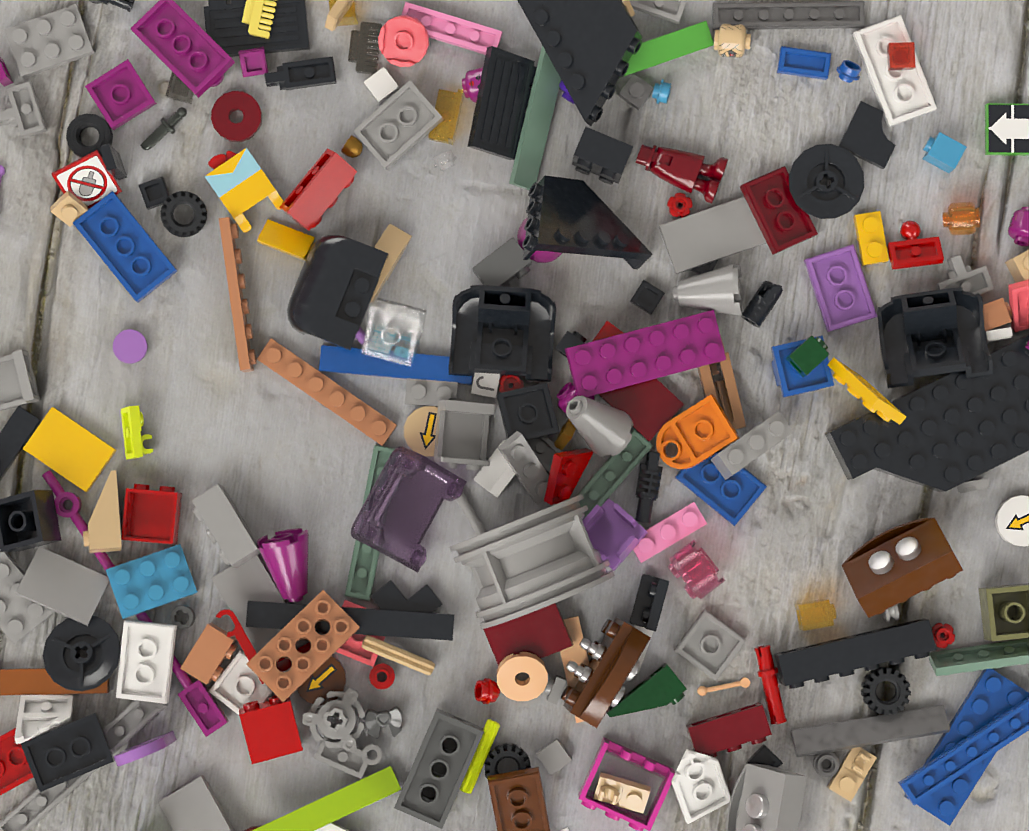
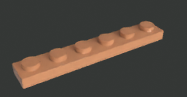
(236, 283)
(327, 392)

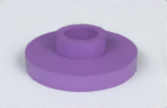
(130, 346)

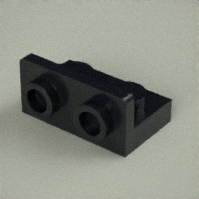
(649, 602)

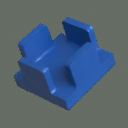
(790, 380)

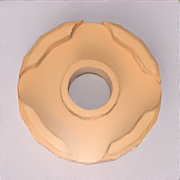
(525, 689)

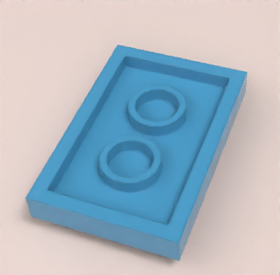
(151, 581)

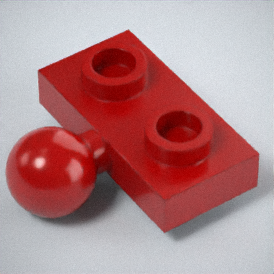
(914, 251)

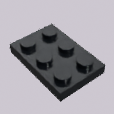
(67, 752)

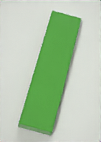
(670, 47)

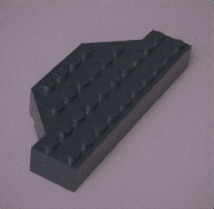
(950, 427)

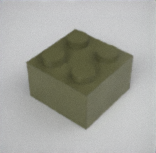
(1005, 612)

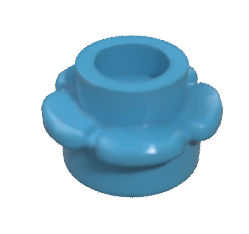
(661, 92)

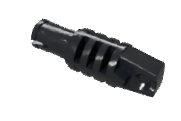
(648, 486)

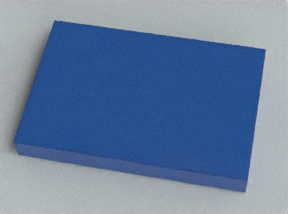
(727, 497)

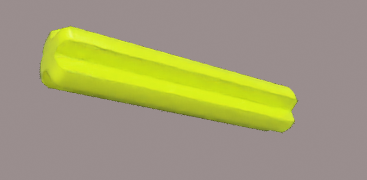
(490, 732)

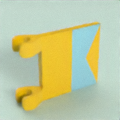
(241, 185)

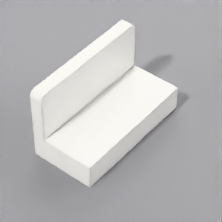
(497, 475)

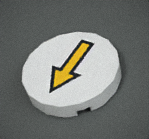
(1013, 520)

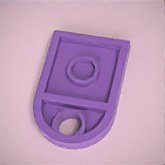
(145, 748)

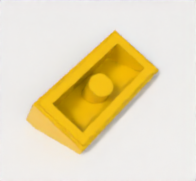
(286, 239)

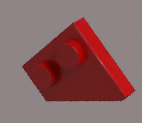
(565, 473)

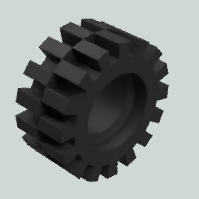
(194, 202)
(899, 698)
(502, 752)

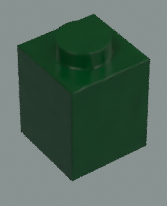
(808, 355)

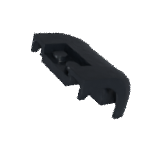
(335, 289)
(502, 332)
(933, 336)

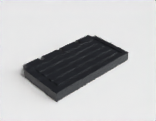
(287, 32)
(501, 103)

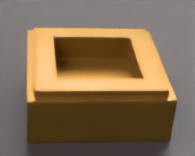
(565, 435)

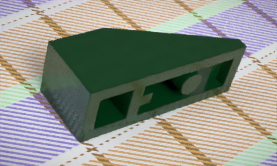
(653, 692)

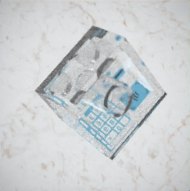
(393, 331)

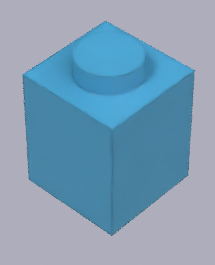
(943, 152)

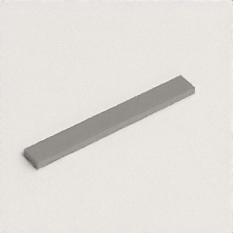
(117, 732)

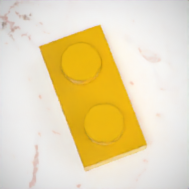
(871, 238)

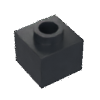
(569, 340)

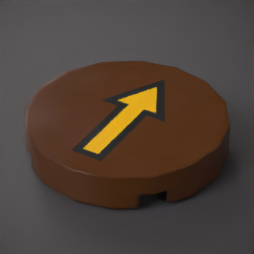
(327, 678)

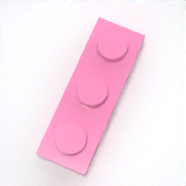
(669, 531)

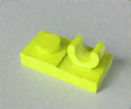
(133, 441)

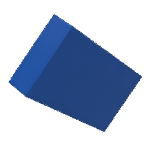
(804, 63)

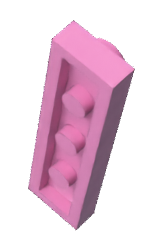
(454, 29)

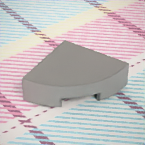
(973, 485)

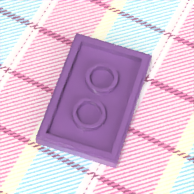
(840, 288)

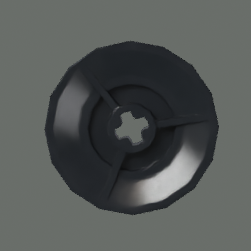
(836, 165)
(62, 654)

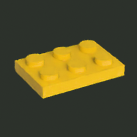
(862, 388)

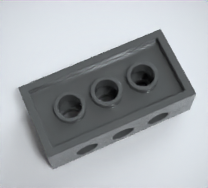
(436, 809)

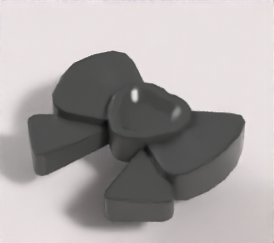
(375, 719)

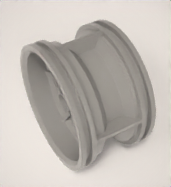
(532, 562)

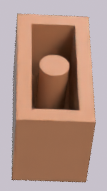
(209, 653)

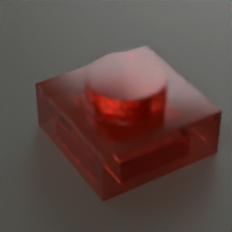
(901, 56)

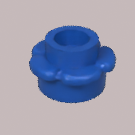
(849, 71)

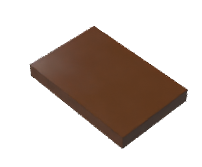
(518, 801)

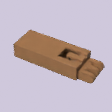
(724, 390)

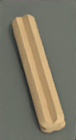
(398, 655)

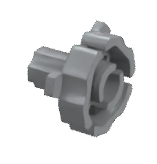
(345, 712)

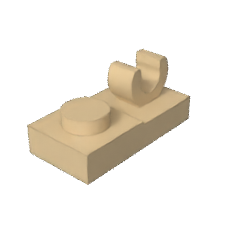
(852, 772)
(622, 792)

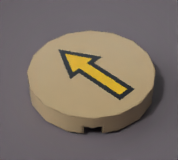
(421, 430)

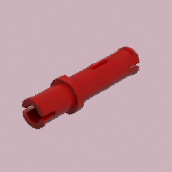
(768, 672)

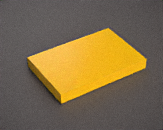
(69, 449)

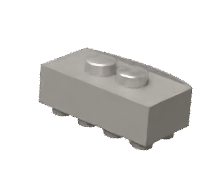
(766, 800)

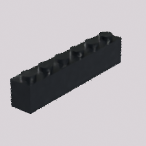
(855, 652)

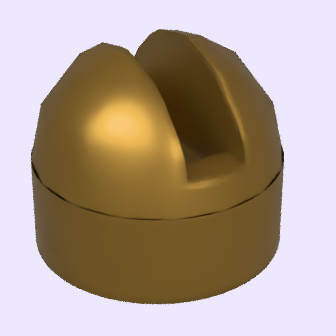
(352, 147)

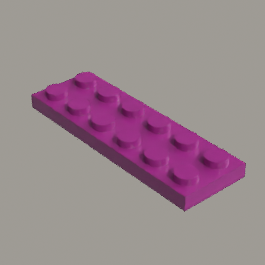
(645, 354)

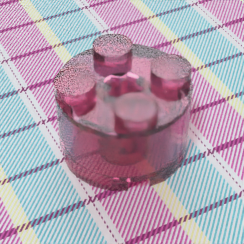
(696, 570)

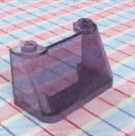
(405, 506)

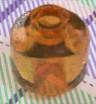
(962, 218)

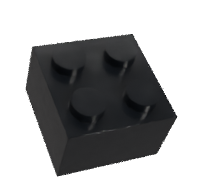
(601, 156)
(28, 521)

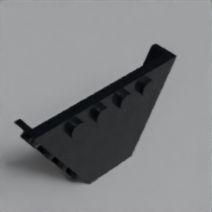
(586, 45)
(574, 220)

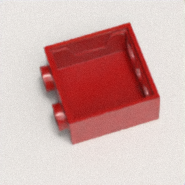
(151, 514)
(270, 729)

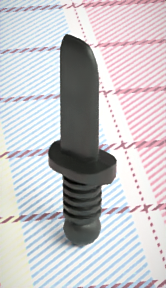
(164, 128)

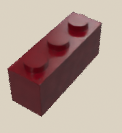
(729, 730)

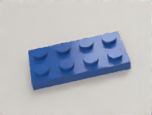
(125, 246)

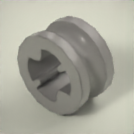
(891, 612)

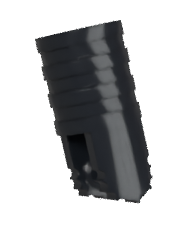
(762, 303)

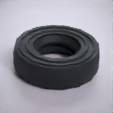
(79, 124)

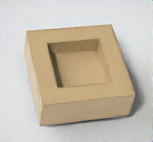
(68, 208)

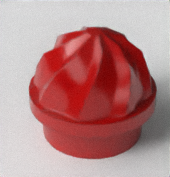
(486, 691)

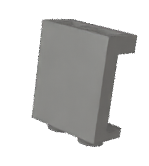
(17, 381)
(462, 434)

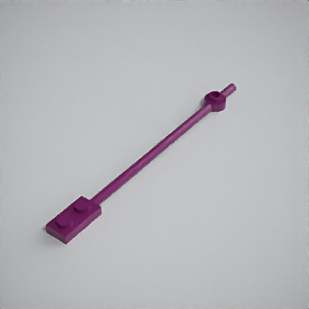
(195, 695)

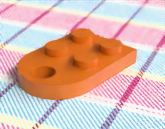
(697, 434)

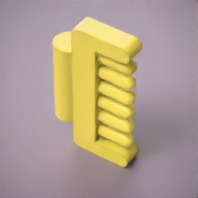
(252, 16)

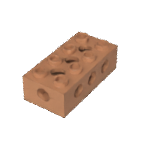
(303, 664)

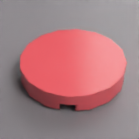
(403, 41)

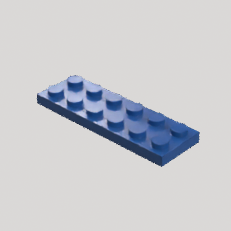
(985, 702)

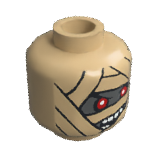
(731, 40)

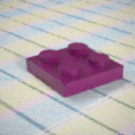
(120, 94)

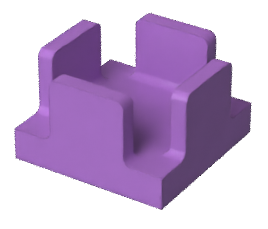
(613, 532)

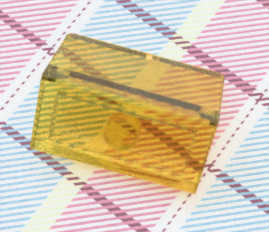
(449, 107)

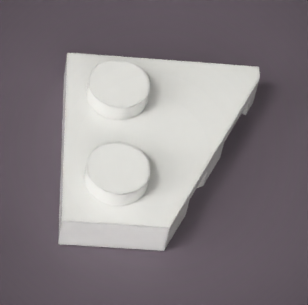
(42, 714)

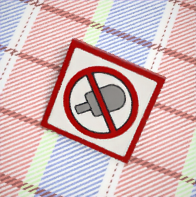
(87, 179)

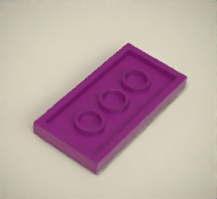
(182, 46)

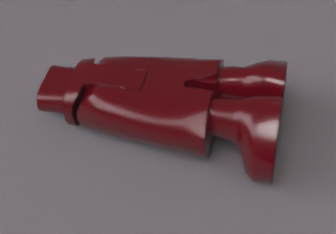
(683, 168)

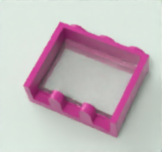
(632, 766)

